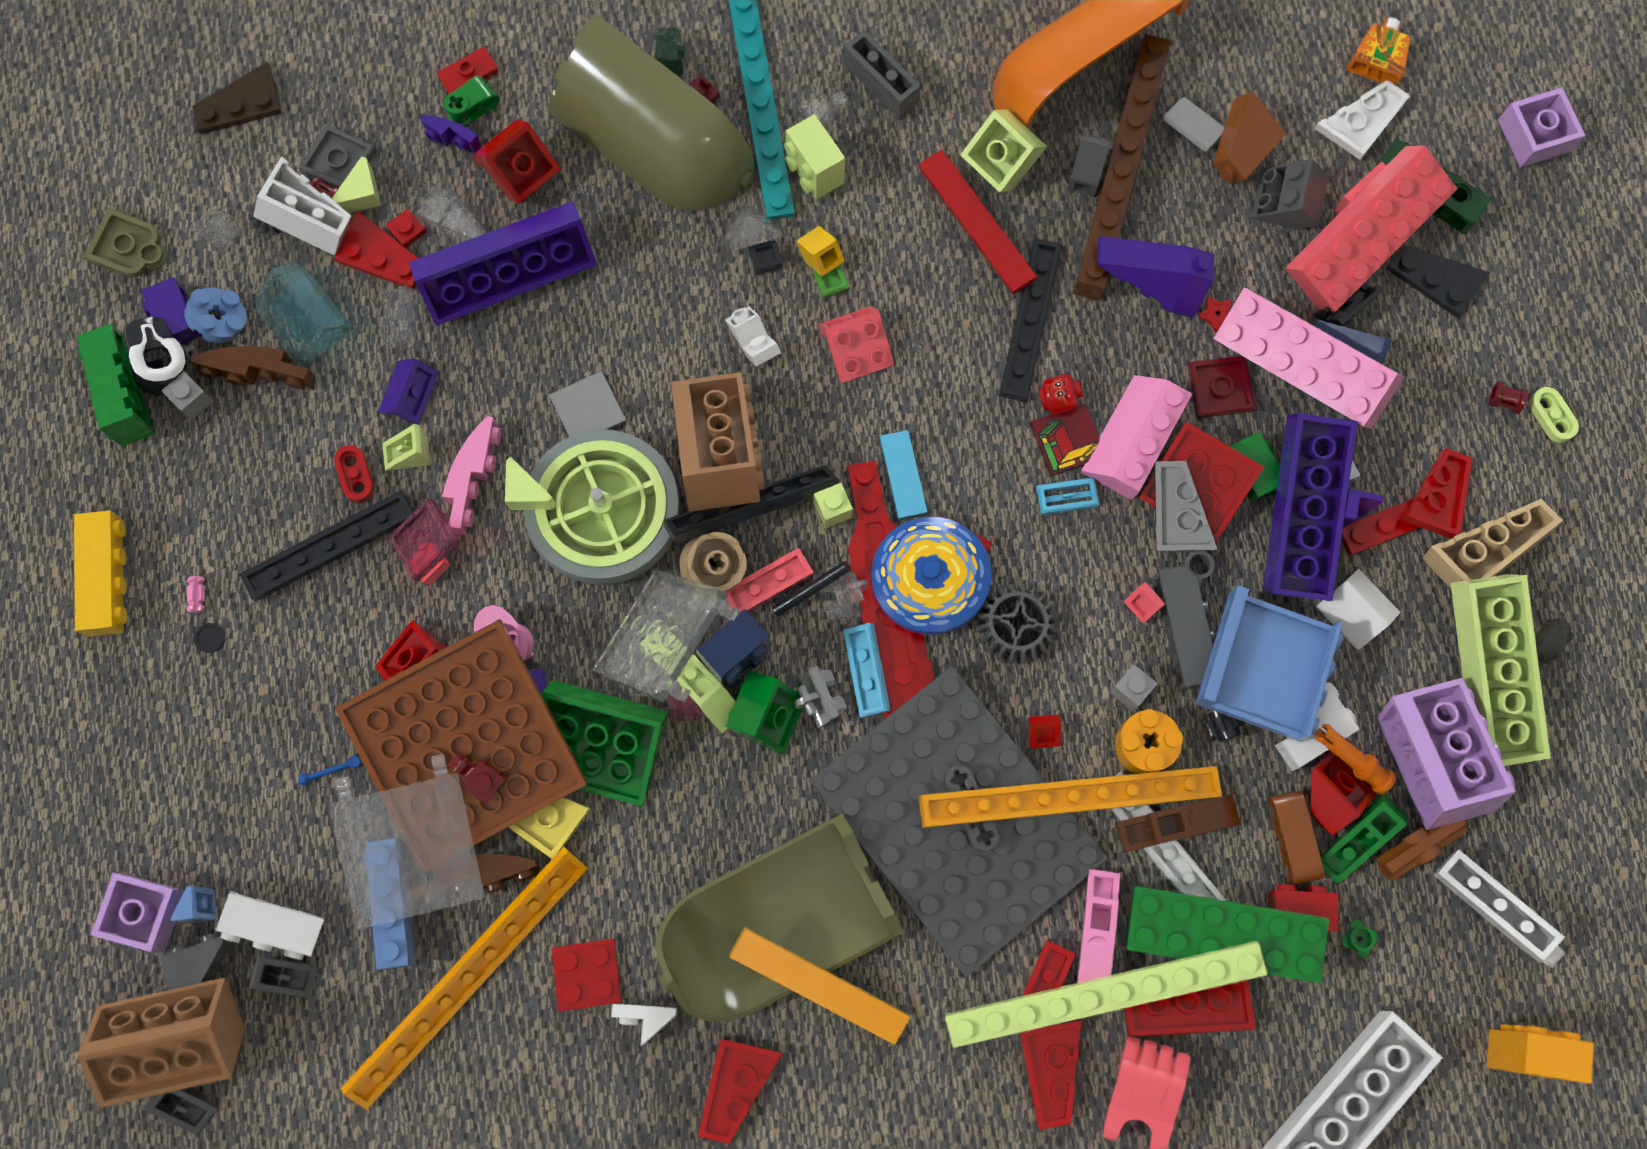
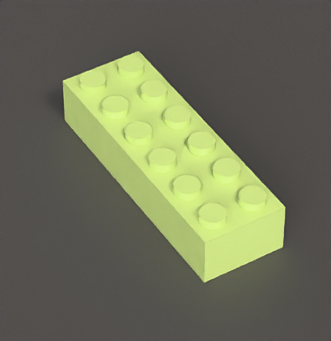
(1502, 663)

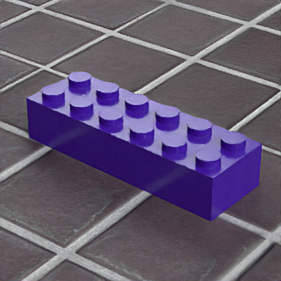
(503, 263)
(1310, 506)

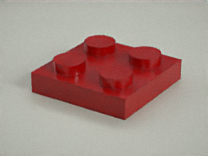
(586, 975)

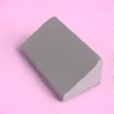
(1194, 124)

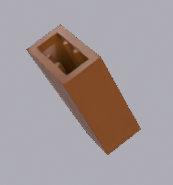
(1246, 138)

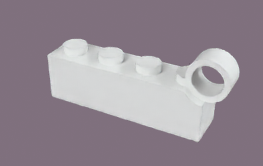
(1501, 908)

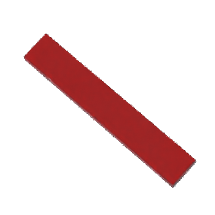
(977, 222)

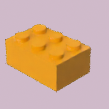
(1540, 1053)

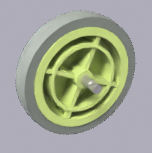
(608, 507)

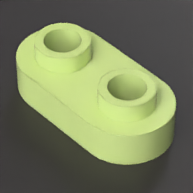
(1556, 414)

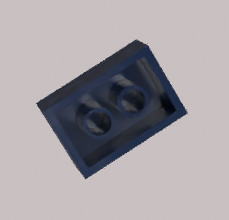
(734, 649)

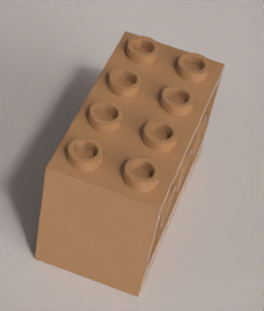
(717, 441)
(162, 1042)

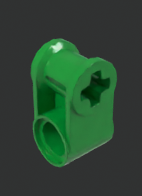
(472, 100)

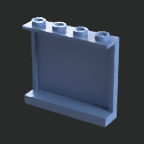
(1269, 666)

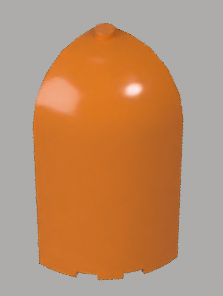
(1070, 46)

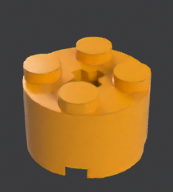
(1164, 746)

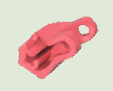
(1147, 1090)

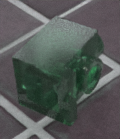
(670, 49)

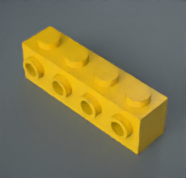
(99, 573)

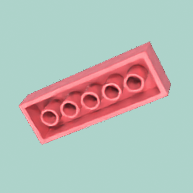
(1371, 228)

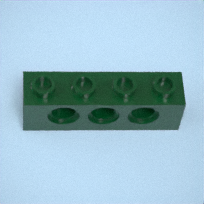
(1470, 199)

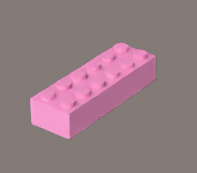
(1308, 358)

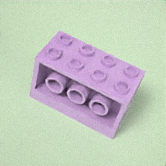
(1446, 753)

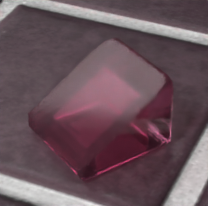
(683, 711)

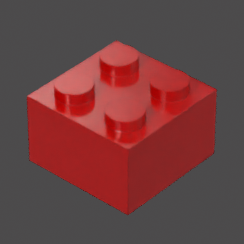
(517, 161)

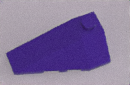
(1166, 272)

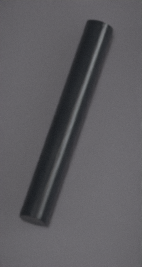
(811, 588)

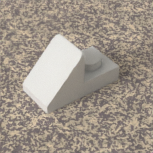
(653, 1017)

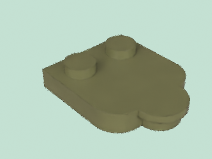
(126, 245)

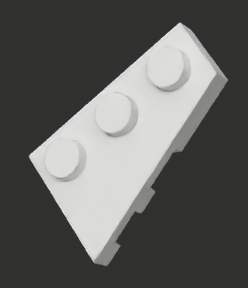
(1363, 121)

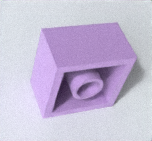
(1541, 127)
(137, 913)

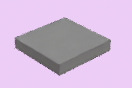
(588, 406)

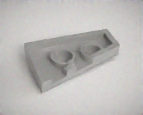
(1179, 511)

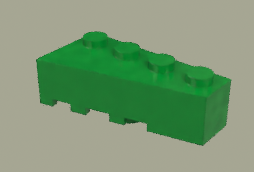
(113, 390)

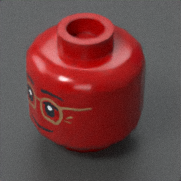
(1060, 394)

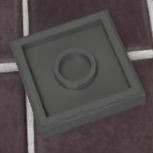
(335, 156)

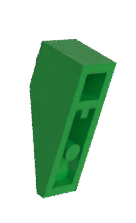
(1363, 838)

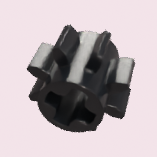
(1222, 726)

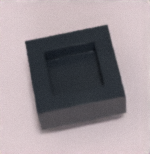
(765, 257)

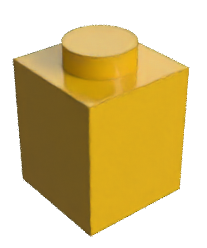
(820, 250)

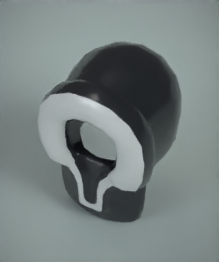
(148, 335)

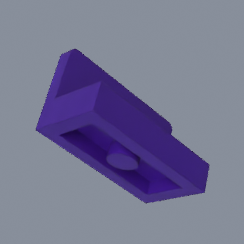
(409, 390)
(1359, 504)

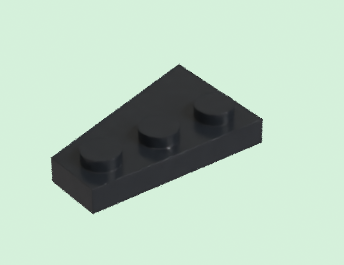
(1438, 278)

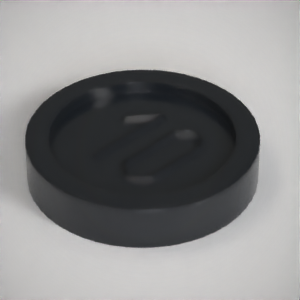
(209, 637)

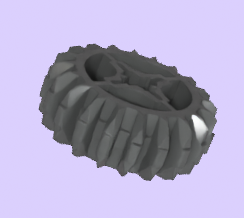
(1030, 625)

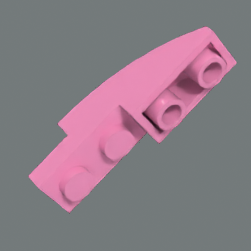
(471, 463)
(1099, 925)

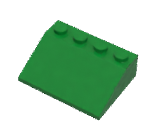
(610, 739)

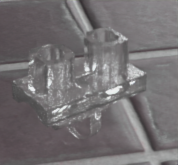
(844, 590)

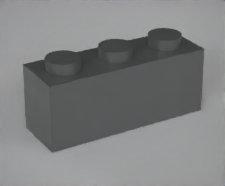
(881, 74)

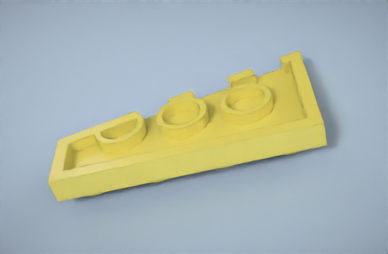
(552, 825)

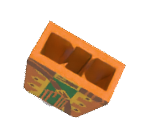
(1382, 53)

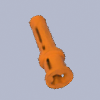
(1364, 765)

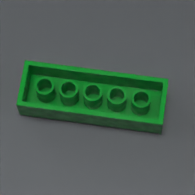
(1192, 925)

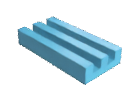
(1042, 500)

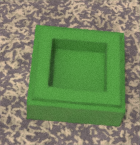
(832, 282)

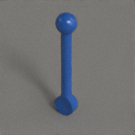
(353, 762)

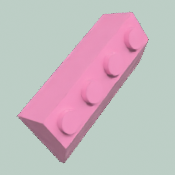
(1136, 434)

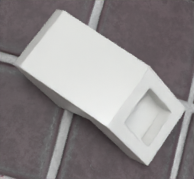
(752, 336)

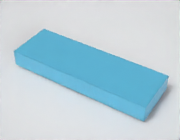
(903, 475)
(866, 670)

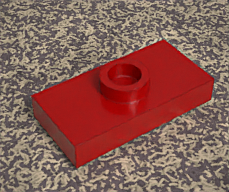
(475, 64)

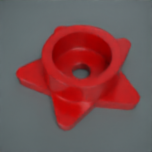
(1210, 316)

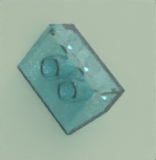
(300, 313)

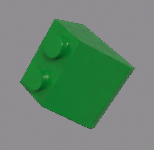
(765, 712)

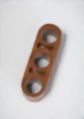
(1297, 837)

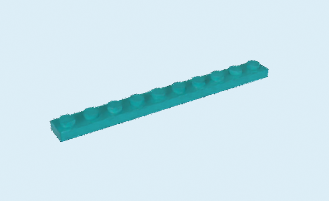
(761, 109)

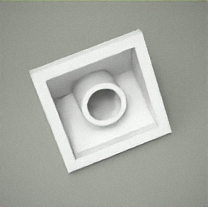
(1360, 609)

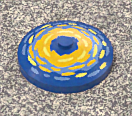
(931, 575)

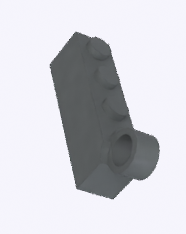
(1186, 619)

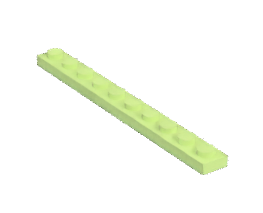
(1106, 994)

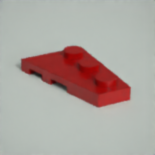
(1442, 495)
(1051, 1067)
(734, 1085)

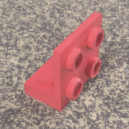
(857, 343)

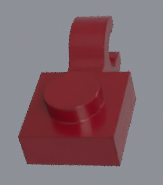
(481, 779)

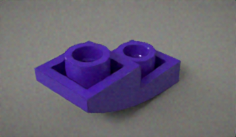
(446, 131)

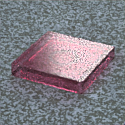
(423, 539)

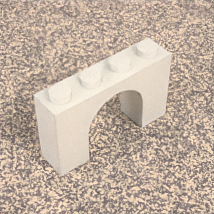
(1332, 713)

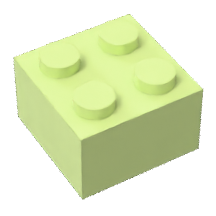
(1003, 150)
(814, 157)

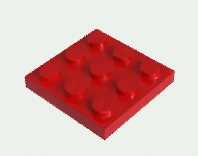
(1218, 473)

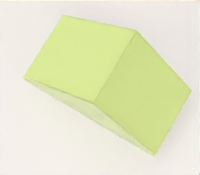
(358, 189)
(406, 449)
(523, 491)

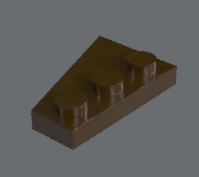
(239, 102)

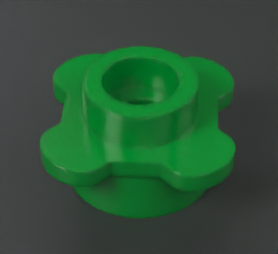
(1368, 941)

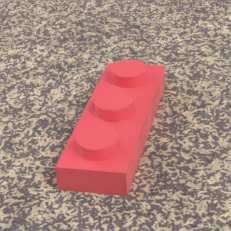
(769, 581)

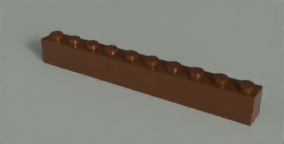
(1123, 161)

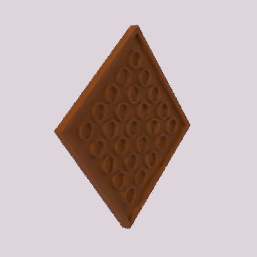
(472, 703)

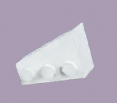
(300, 210)
(269, 925)

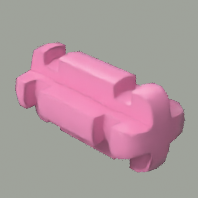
(195, 594)

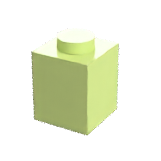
(833, 505)

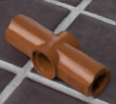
(1418, 848)

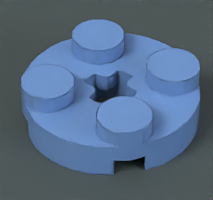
(225, 303)

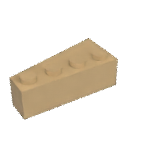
(1493, 545)

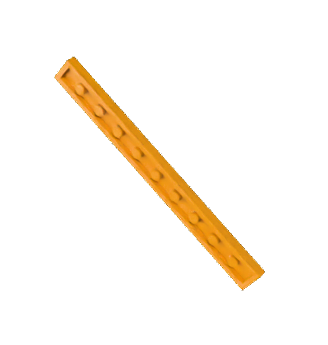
(1069, 796)
(463, 979)

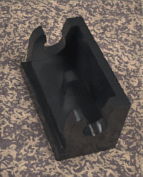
(1352, 307)

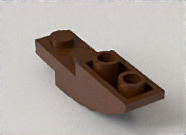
(246, 363)
(1177, 823)
(499, 868)

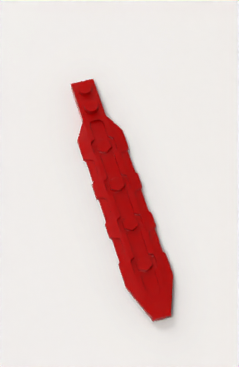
(901, 651)

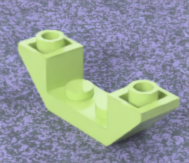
(707, 692)

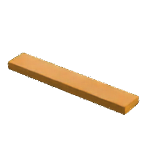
(819, 985)

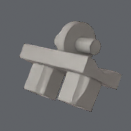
(817, 698)

